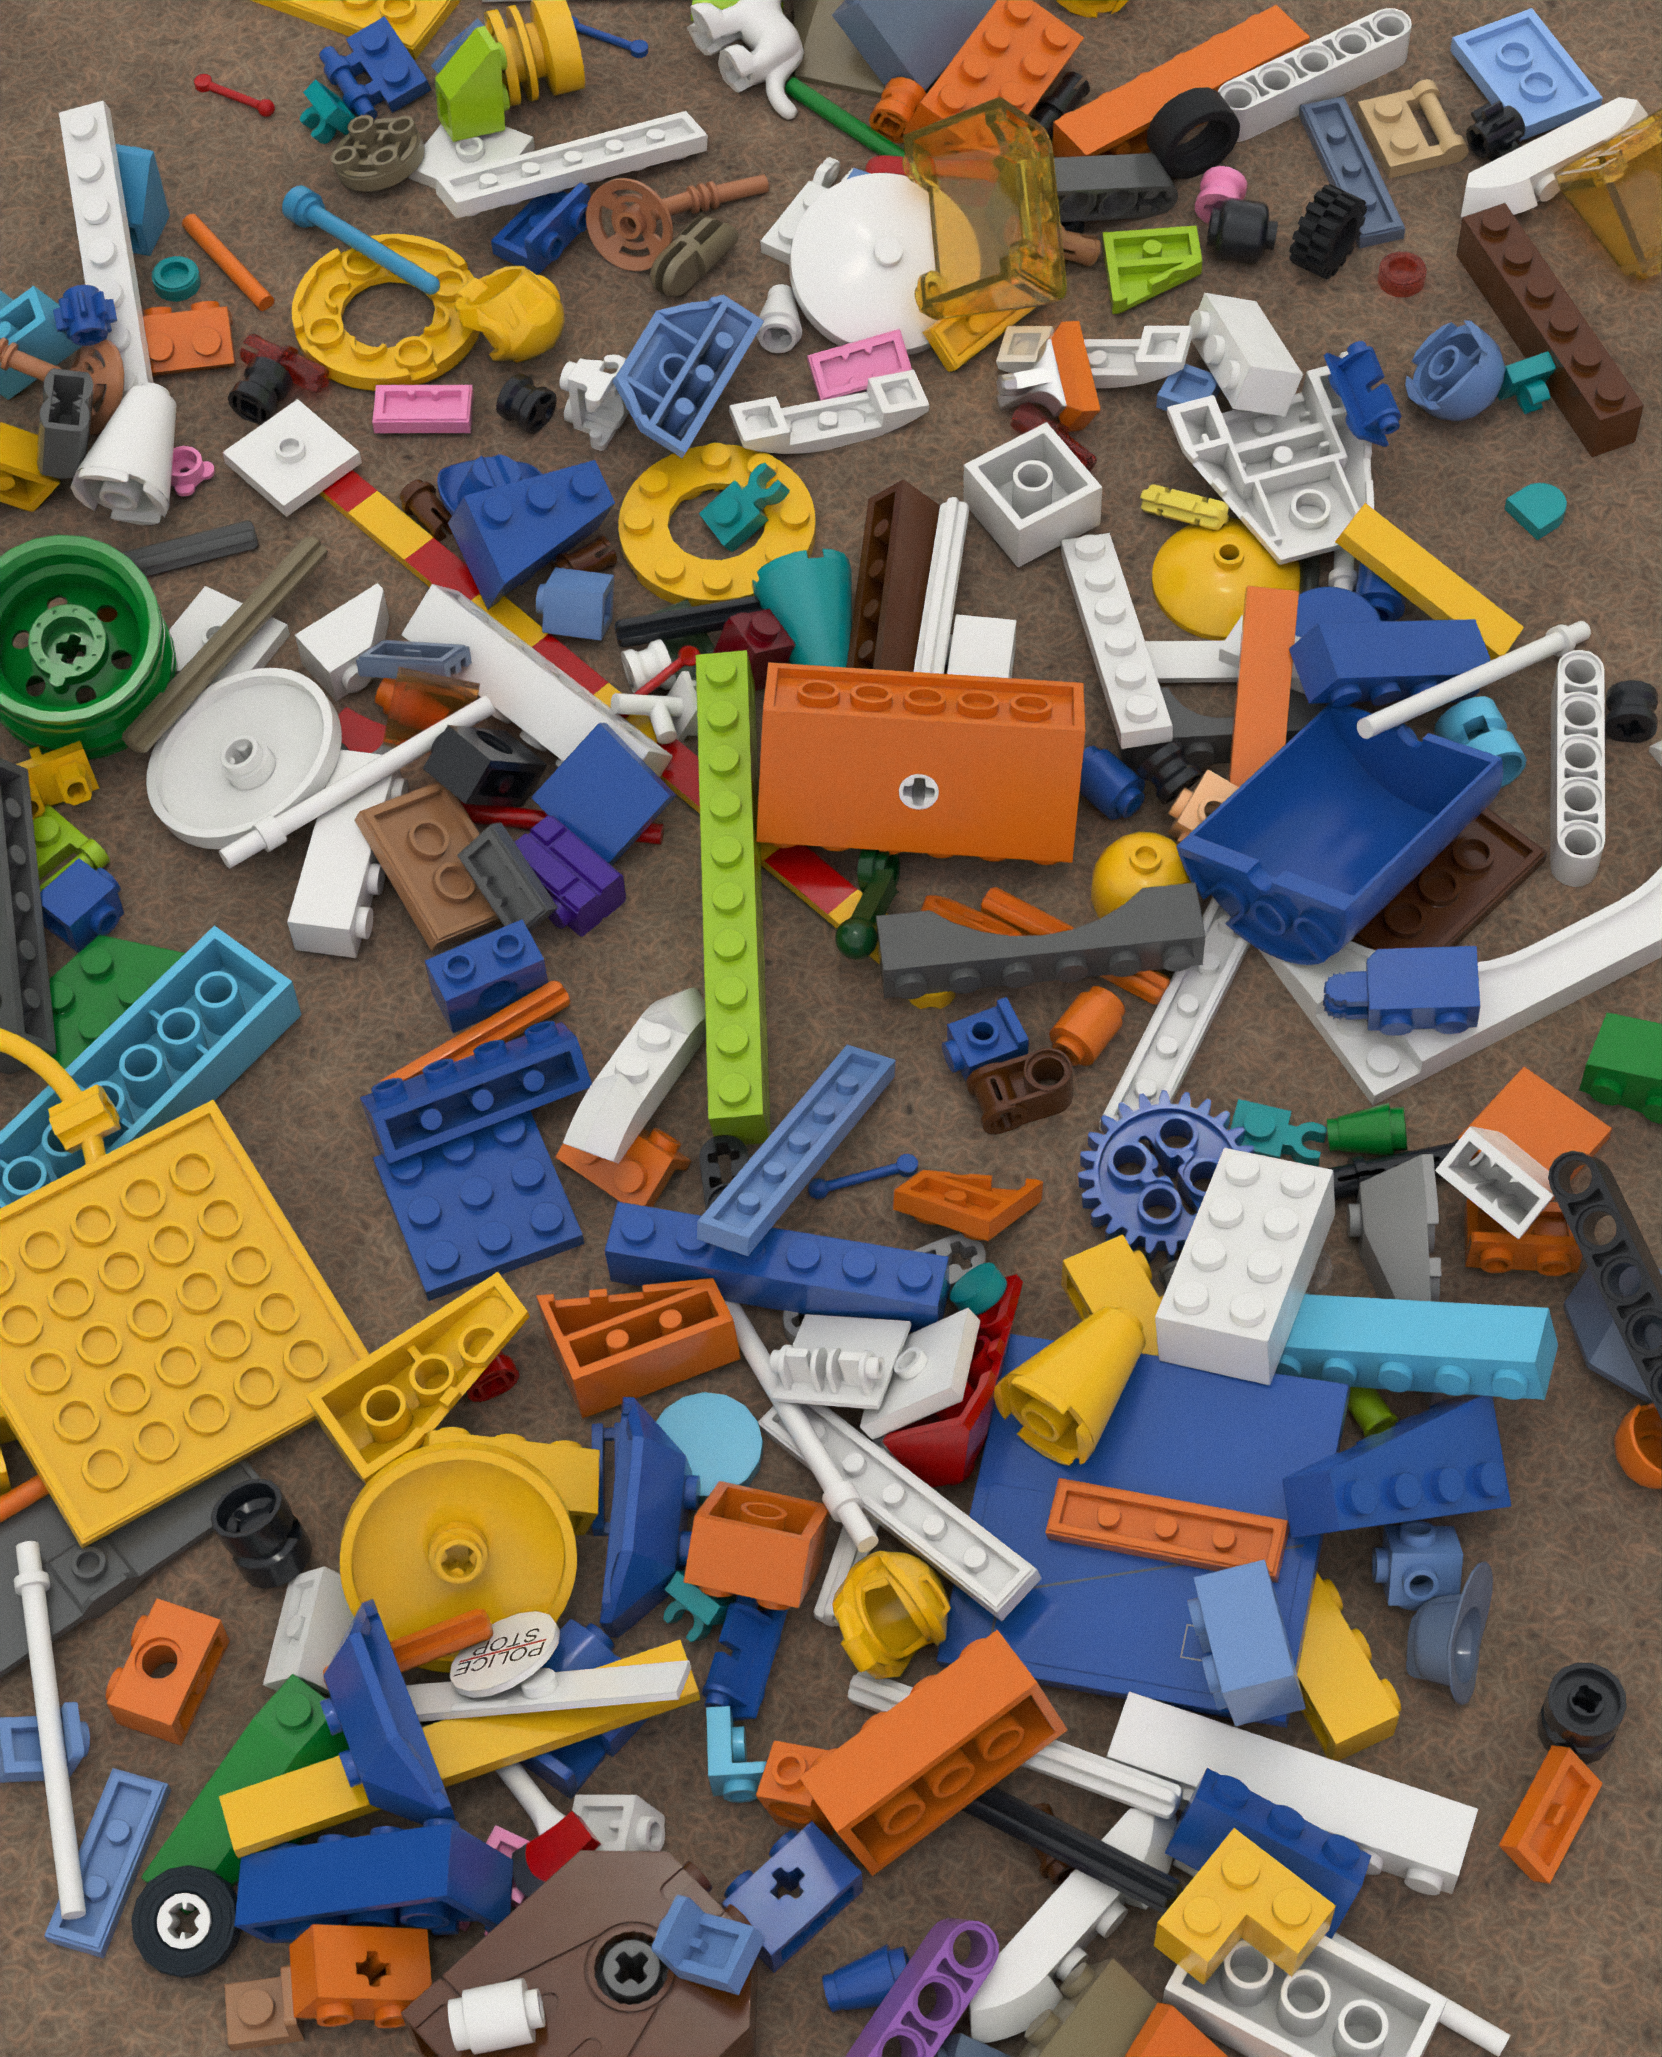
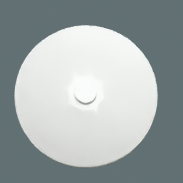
(862, 259)
(243, 754)

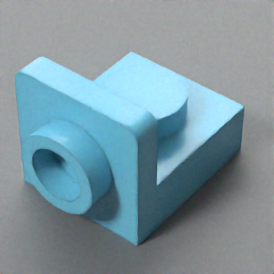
(727, 1758)

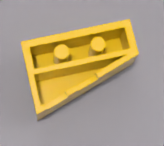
(564, 1462)

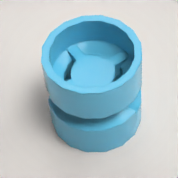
(1481, 726)

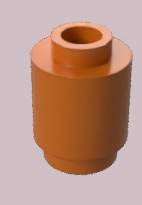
(1088, 1025)

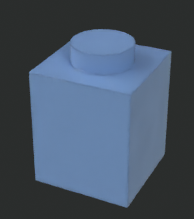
(576, 603)

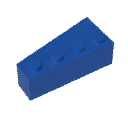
(1414, 1471)
(377, 1880)

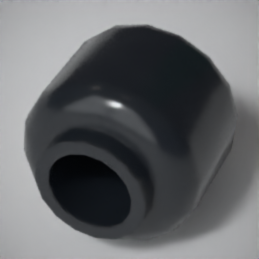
(1241, 230)

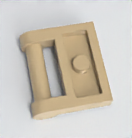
(1398, 136)

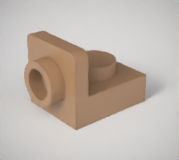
(262, 2013)

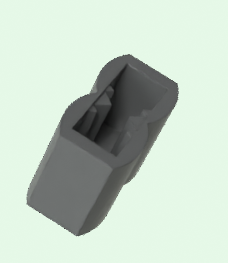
(64, 422)

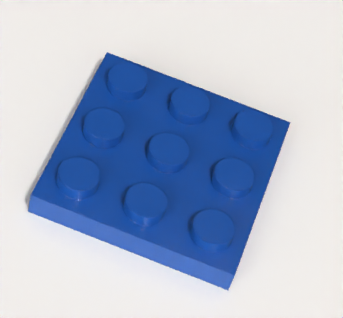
(479, 1205)

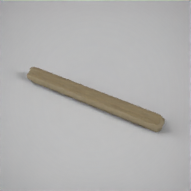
(224, 645)

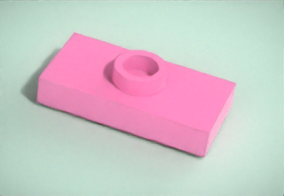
(848, 367)
(423, 409)

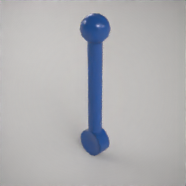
(638, 48)
(905, 1166)

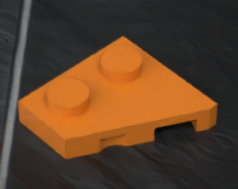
(965, 1202)

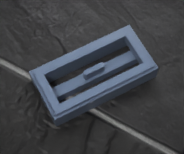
(433, 658)

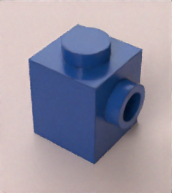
(81, 904)

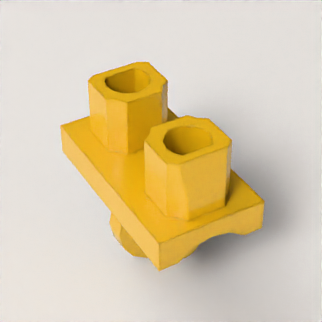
(59, 777)

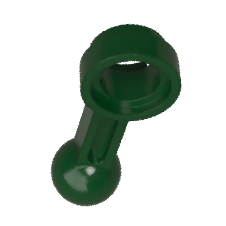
(877, 880)

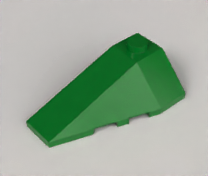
(279, 1739)

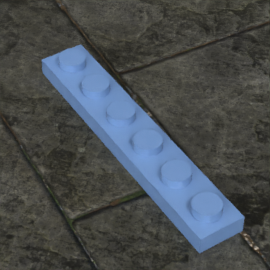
(795, 1150)

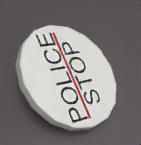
(510, 1656)

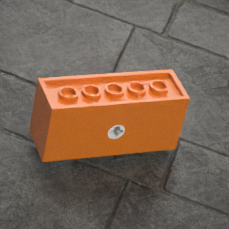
(920, 763)

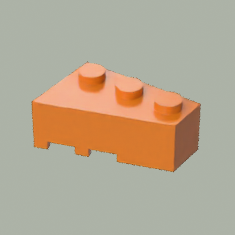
(637, 1339)

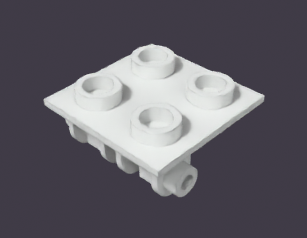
(839, 1361)

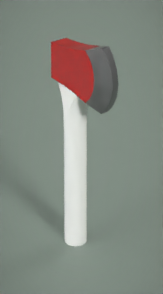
(558, 1834)

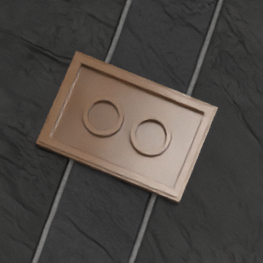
(418, 849)

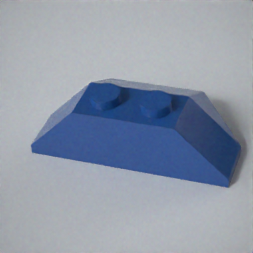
(647, 1520)
(381, 1724)

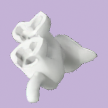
(765, 31)

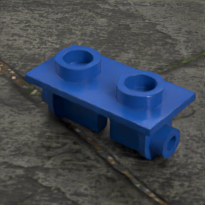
(1369, 411)
(742, 1677)

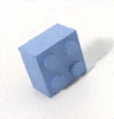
(1250, 1649)

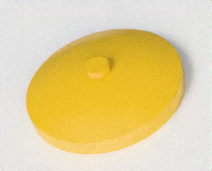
(455, 1535)

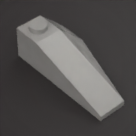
(1397, 1232)

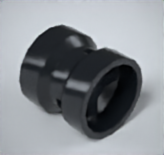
(262, 388)

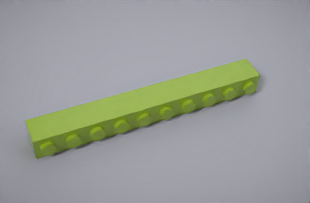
(732, 899)

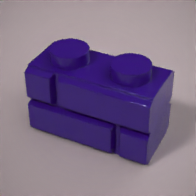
(573, 875)

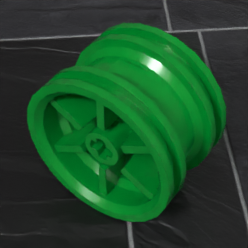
(89, 578)

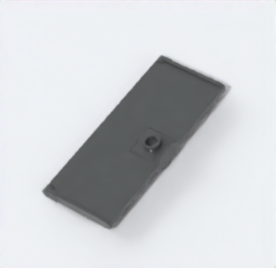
(106, 1572)

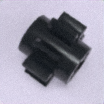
(1495, 130)

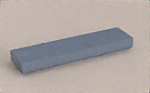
(1351, 167)

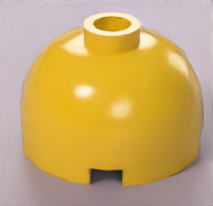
(1134, 864)

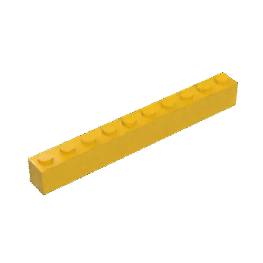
(1339, 1687)

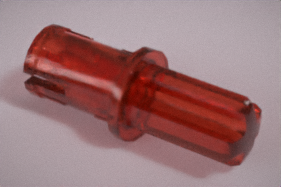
(303, 371)
(1029, 417)

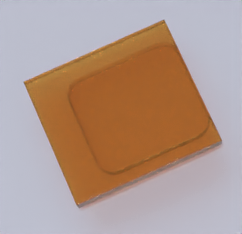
(424, 700)

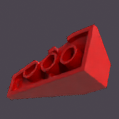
(947, 1443)

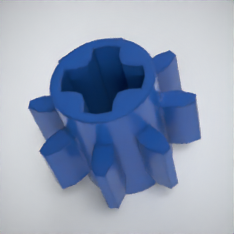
(85, 315)

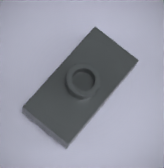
(506, 878)

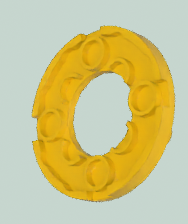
(414, 360)
(681, 576)

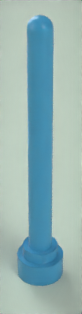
(307, 210)

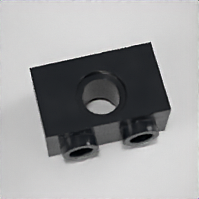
(484, 766)

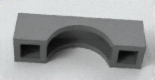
(1210, 738)

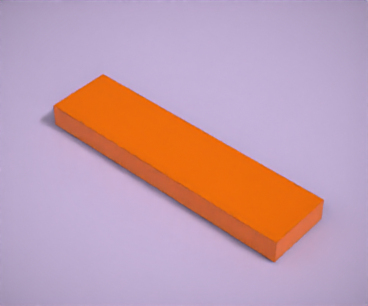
(1262, 679)
(1164, 1528)

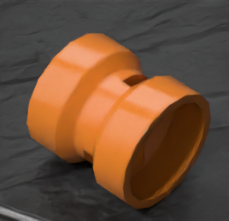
(896, 108)

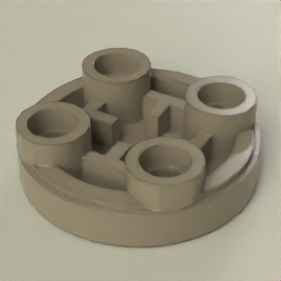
(378, 152)

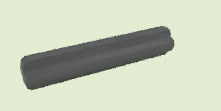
(194, 548)

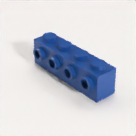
(1385, 659)
(475, 1091)

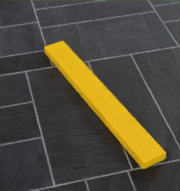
(461, 1749)

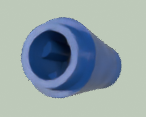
(865, 1980)

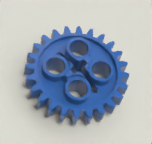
(1124, 1199)

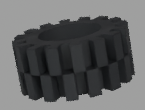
(1328, 231)

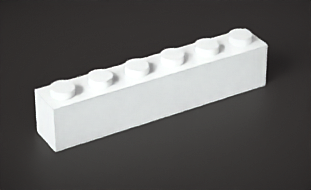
(521, 682)
(1397, 1824)

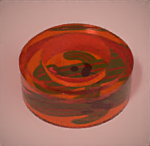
(1402, 274)

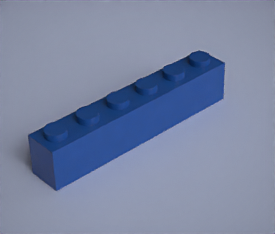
(783, 1271)

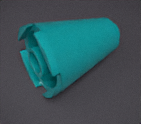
(811, 604)

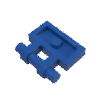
(387, 64)

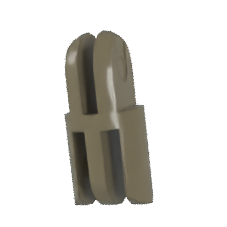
(692, 255)

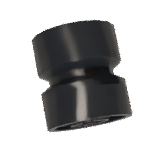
(261, 1533)
(1582, 1711)

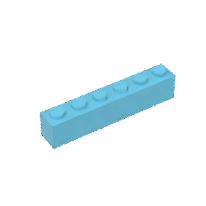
(1422, 1346)

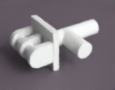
(670, 715)

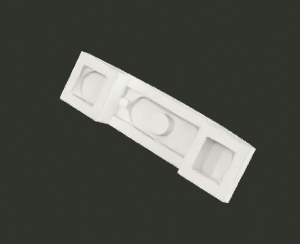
(1111, 361)
(832, 422)

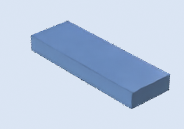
(111, 1860)

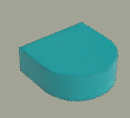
(1537, 508)

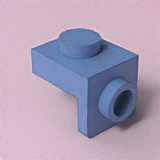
(21, 1745)
(706, 1946)

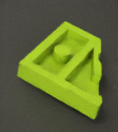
(1149, 263)

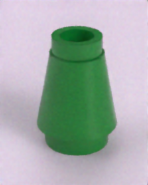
(1369, 1131)

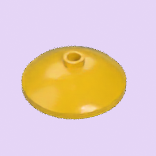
(1204, 589)

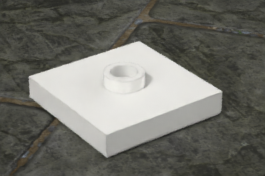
(446, 157)
(292, 457)
(206, 617)
(926, 1374)

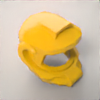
(514, 312)
(890, 1611)

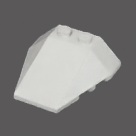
(1286, 476)

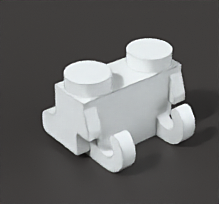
(593, 398)

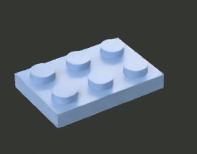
(1526, 69)

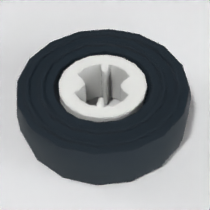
(156, 1921)

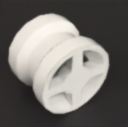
(646, 664)

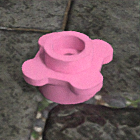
(189, 460)

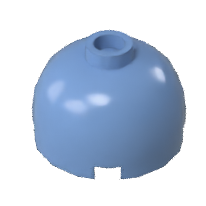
(1456, 372)

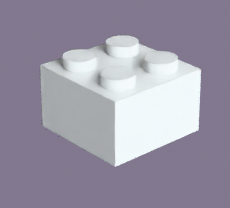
(1032, 494)

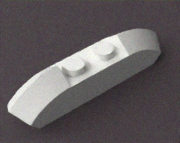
(1528, 172)
(639, 1076)
(1059, 1932)

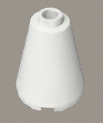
(132, 459)

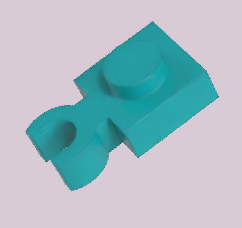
(738, 509)
(1271, 1134)

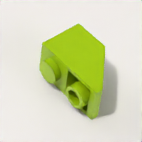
(471, 88)

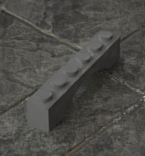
(933, 955)

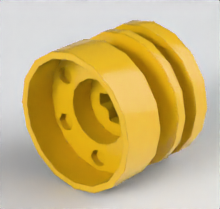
(538, 49)

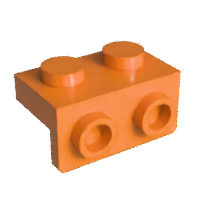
(189, 338)
(640, 1173)
(1543, 1248)

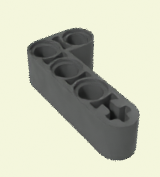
(1112, 187)

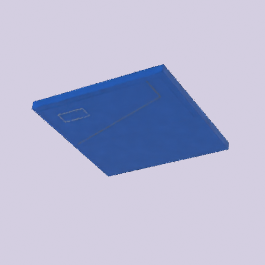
(1124, 1619)

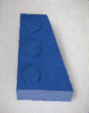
(526, 524)

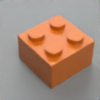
(756, 1545)

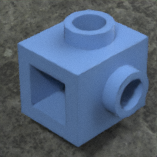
(1417, 1563)

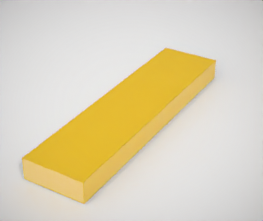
(1425, 578)

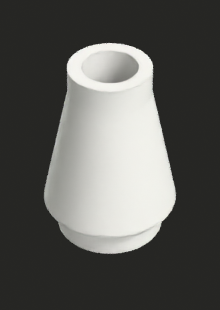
(781, 320)

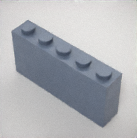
(910, 35)

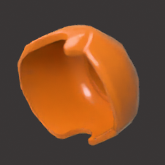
(1640, 1446)

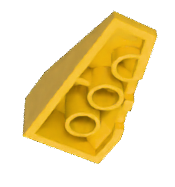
(413, 1381)

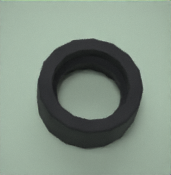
(1183, 115)

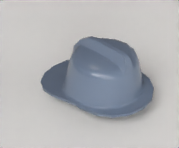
(1448, 1636)

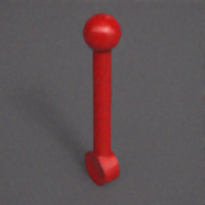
(204, 83)
(686, 656)

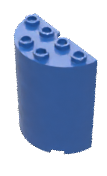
(1334, 831)

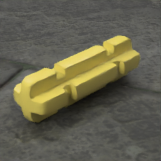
(1184, 507)

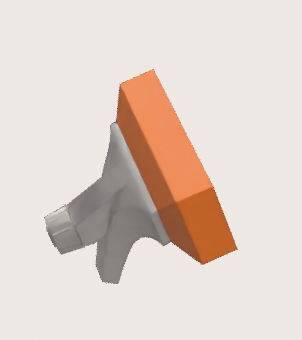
(1057, 380)

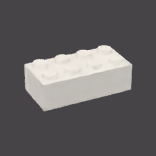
(1246, 1266)
(1327, 2009)

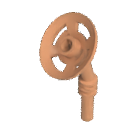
(647, 209)
(111, 375)

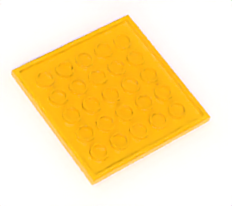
(158, 1323)

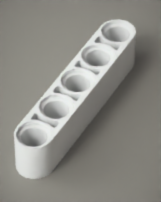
(1318, 71)
(1579, 743)

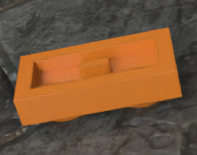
(1550, 1814)

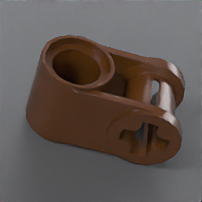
(1017, 1089)

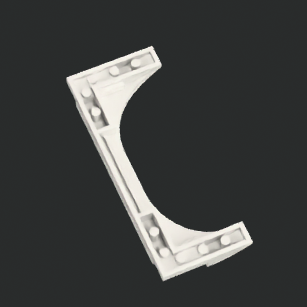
(1511, 989)

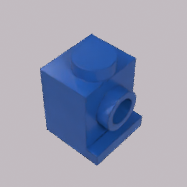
(984, 1039)

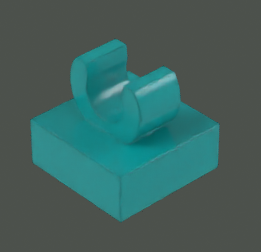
(327, 111)
(1527, 381)
(705, 1608)

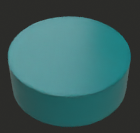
(176, 278)
(979, 1288)

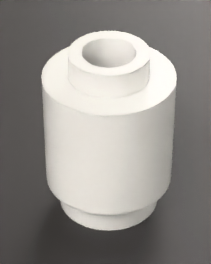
(495, 2016)

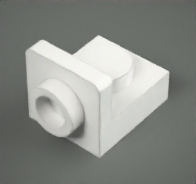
(622, 1822)

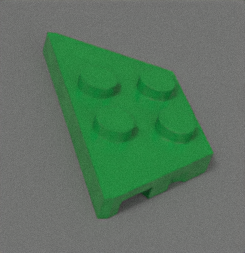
(99, 988)

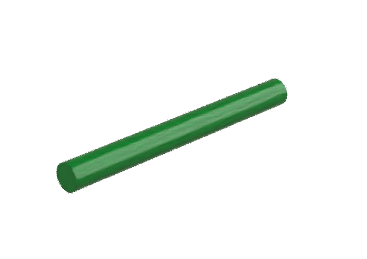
(842, 119)

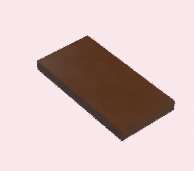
(1456, 888)

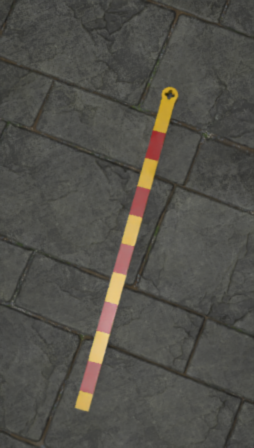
(435, 564)

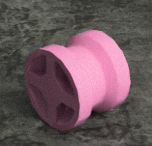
(1216, 186)

